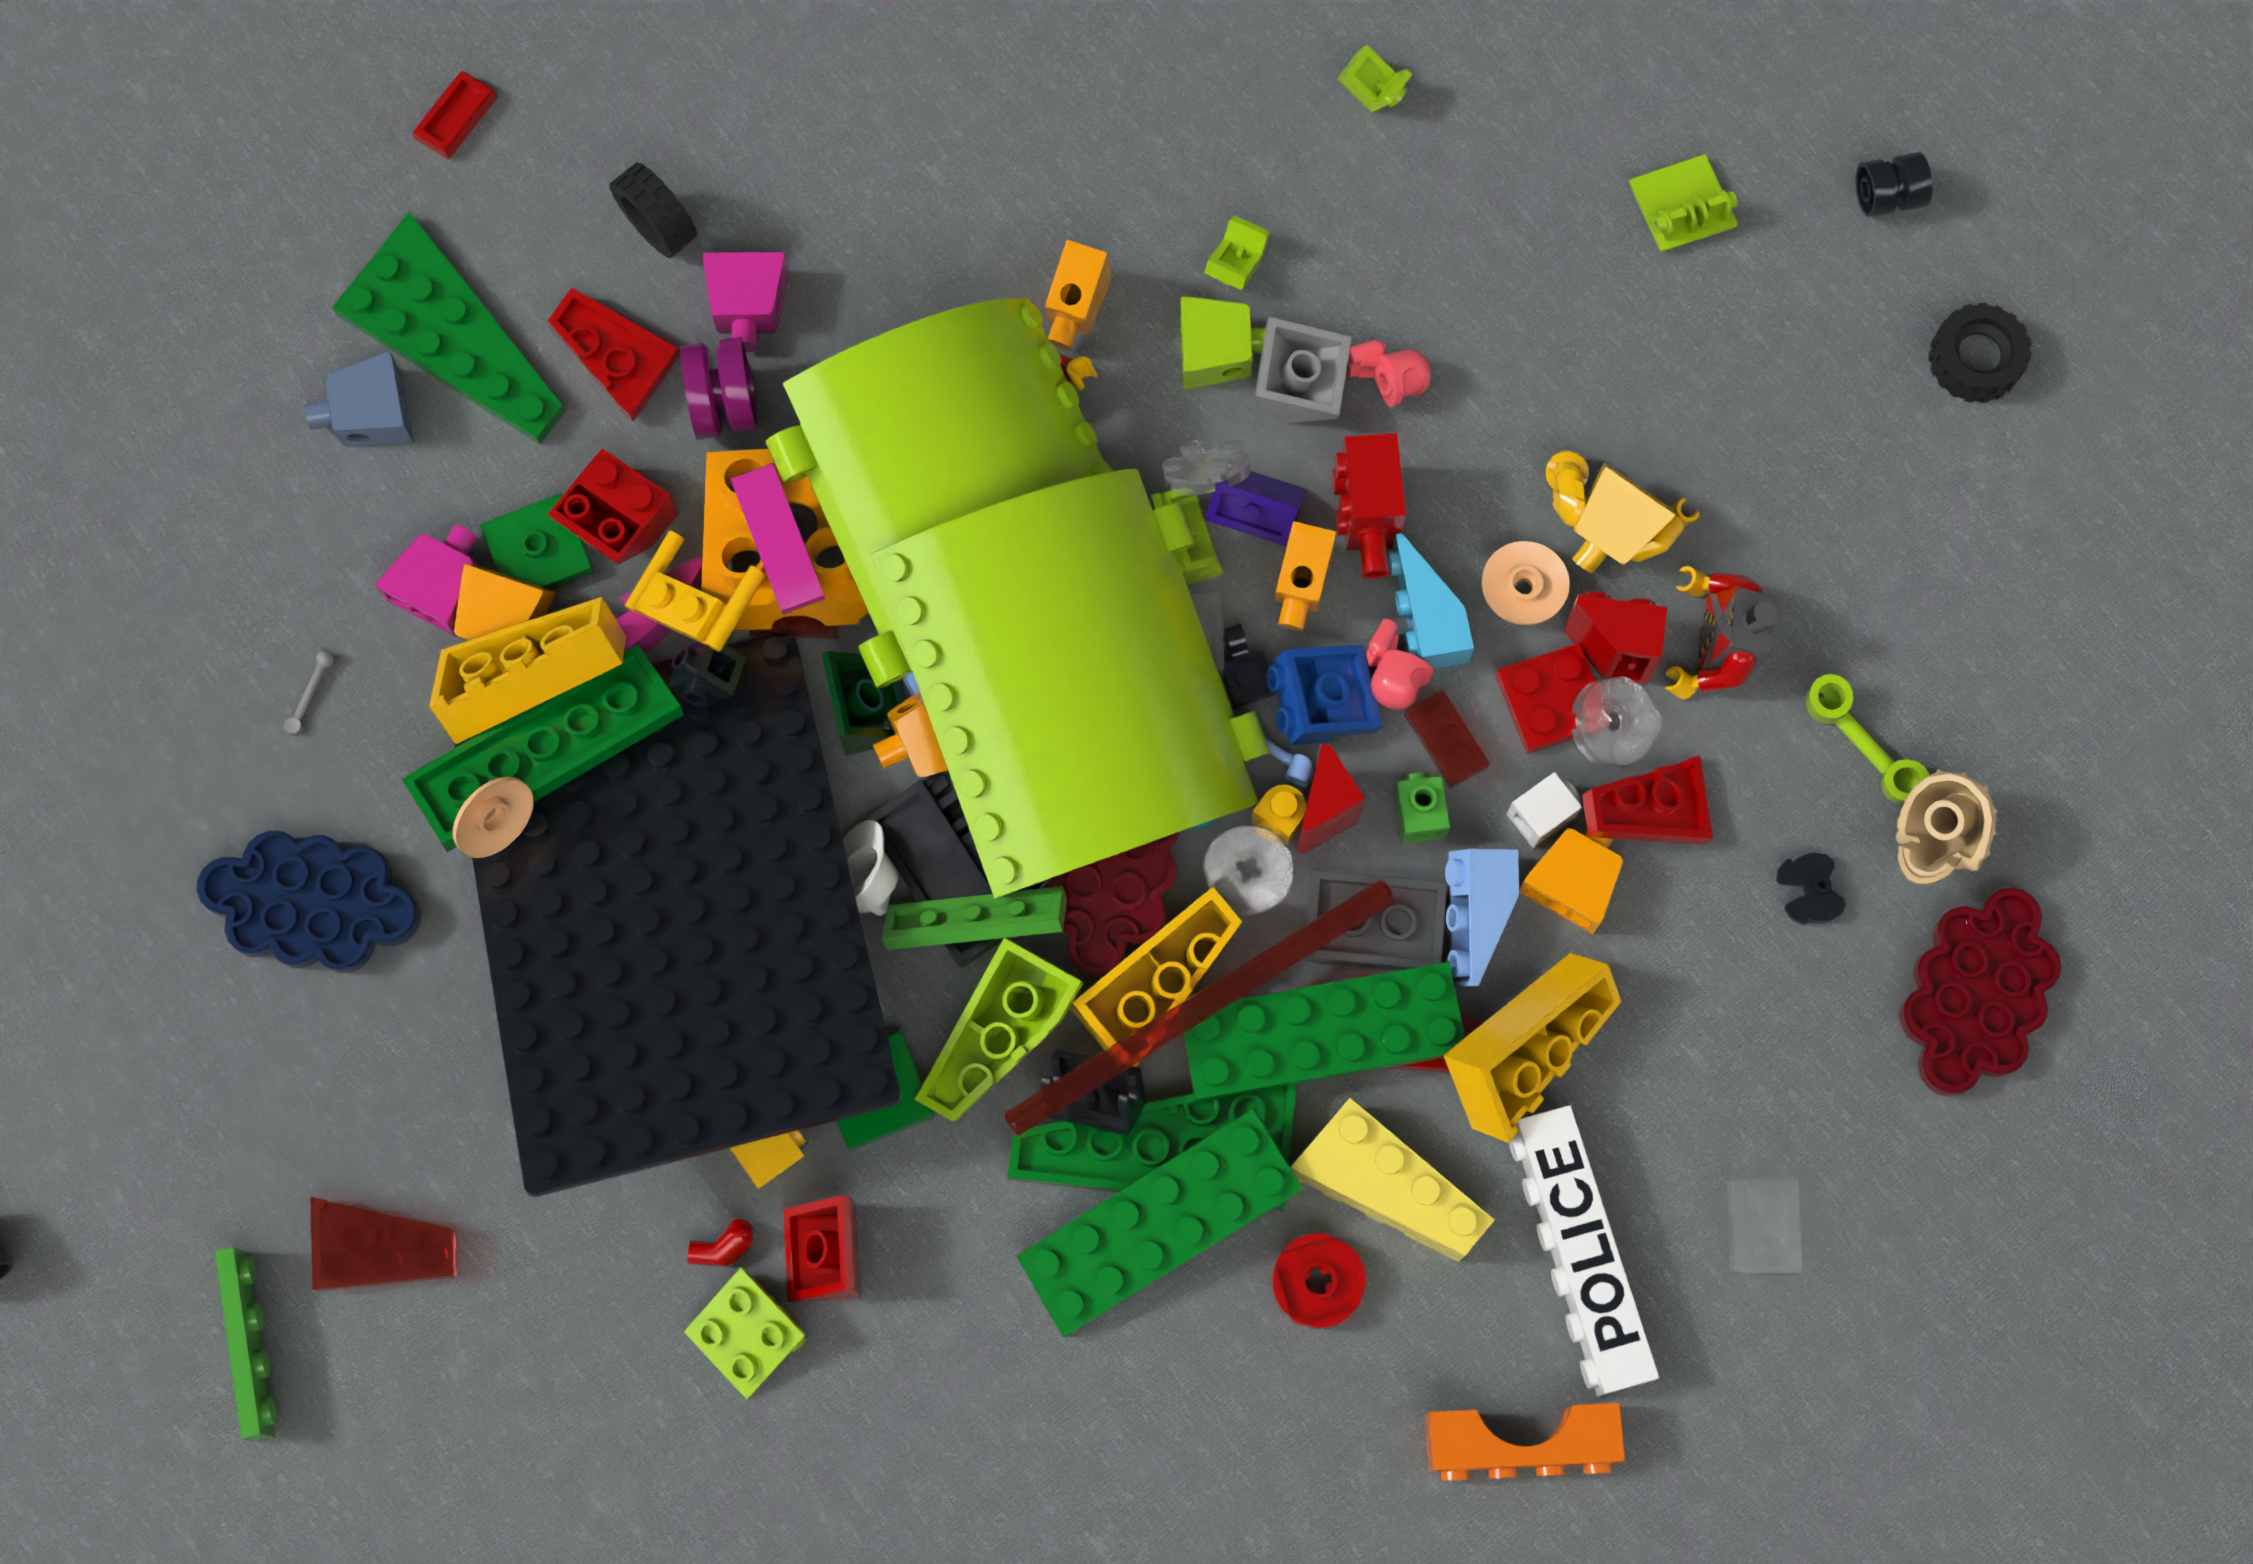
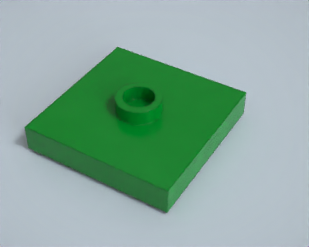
(536, 547)
(884, 1122)

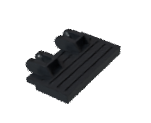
(935, 852)

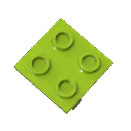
(1684, 203)
(745, 1333)

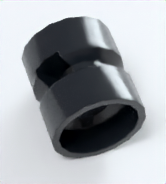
(1889, 185)

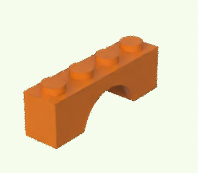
(1585, 1437)

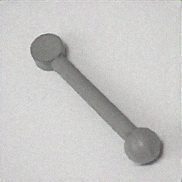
(294, 725)

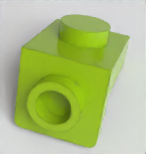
(1374, 80)
(1238, 253)

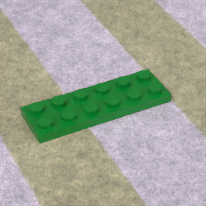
(548, 741)
(1325, 1032)
(1159, 1222)

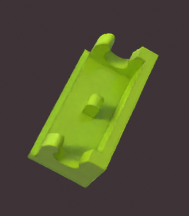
(1199, 560)

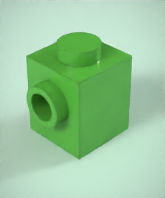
(1421, 808)

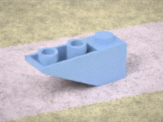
(1480, 902)

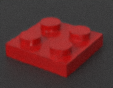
(1543, 695)

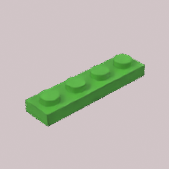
(974, 918)
(248, 1361)

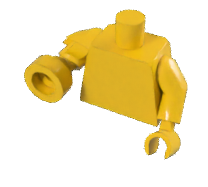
(1615, 516)

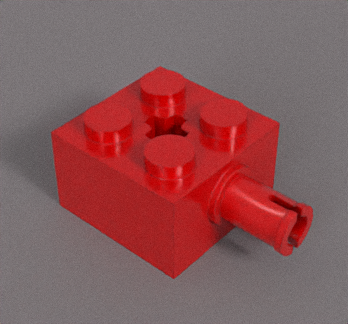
(1370, 498)

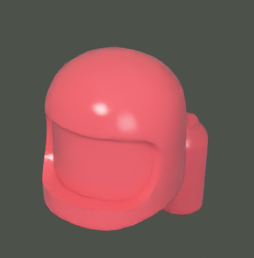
(1395, 373)
(1397, 672)

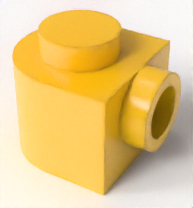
(1281, 811)

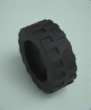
(653, 209)
(1986, 321)

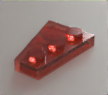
(375, 1249)

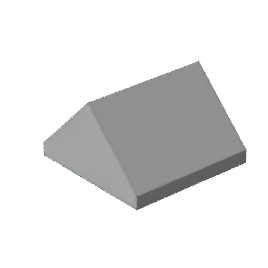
(1302, 372)

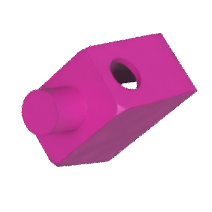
(746, 292)
(429, 577)

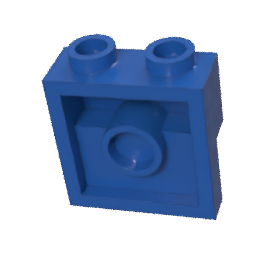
(1323, 693)

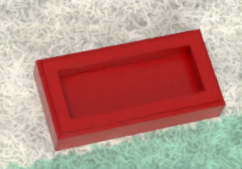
(454, 115)

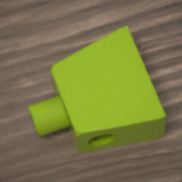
(1216, 341)

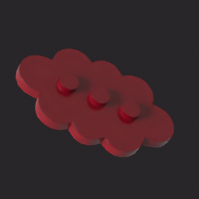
(1116, 903)
(1980, 992)

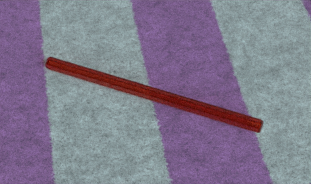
(1197, 1008)

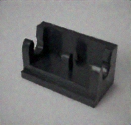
(1110, 1106)

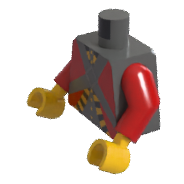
(1734, 632)

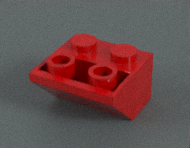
(614, 509)
(1618, 634)

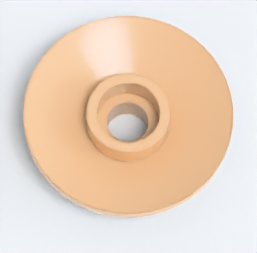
(1527, 564)
(493, 817)

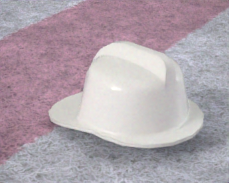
(869, 867)

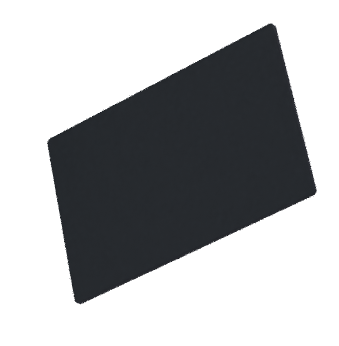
(684, 944)

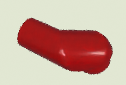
(725, 1249)

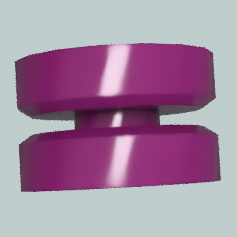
(725, 387)

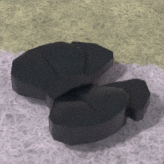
(1819, 902)

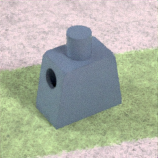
(364, 404)

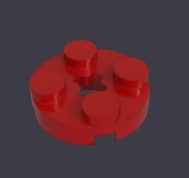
(1330, 1257)

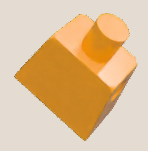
(1079, 279)
(1308, 559)
(496, 601)
(913, 739)
(1575, 879)

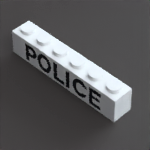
(1583, 1252)

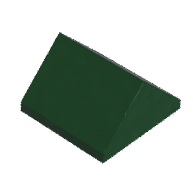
(857, 703)

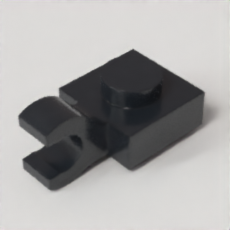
(1245, 672)

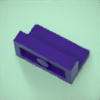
(1257, 507)

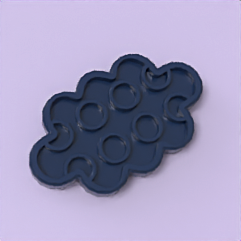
(308, 901)

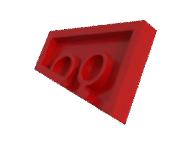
(614, 350)

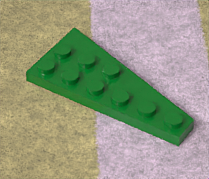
(432, 318)
(1110, 1161)

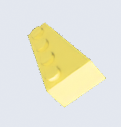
(1386, 1180)

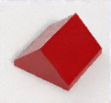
(1332, 802)
(822, 1250)

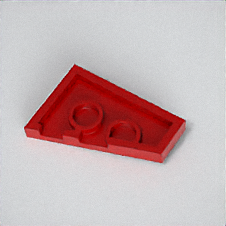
(1652, 807)

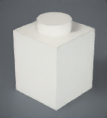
(1545, 809)

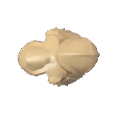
(1944, 827)

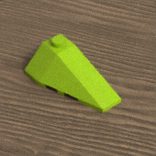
(1004, 1020)

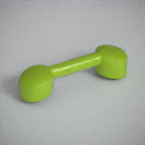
(1833, 708)

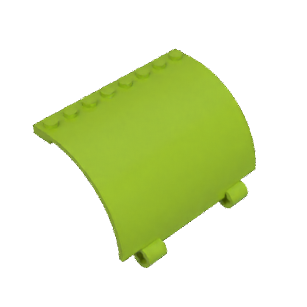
(928, 432)
(1068, 676)

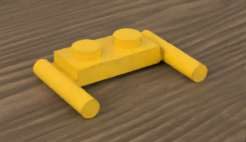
(685, 607)

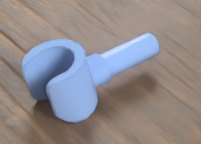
(1300, 767)

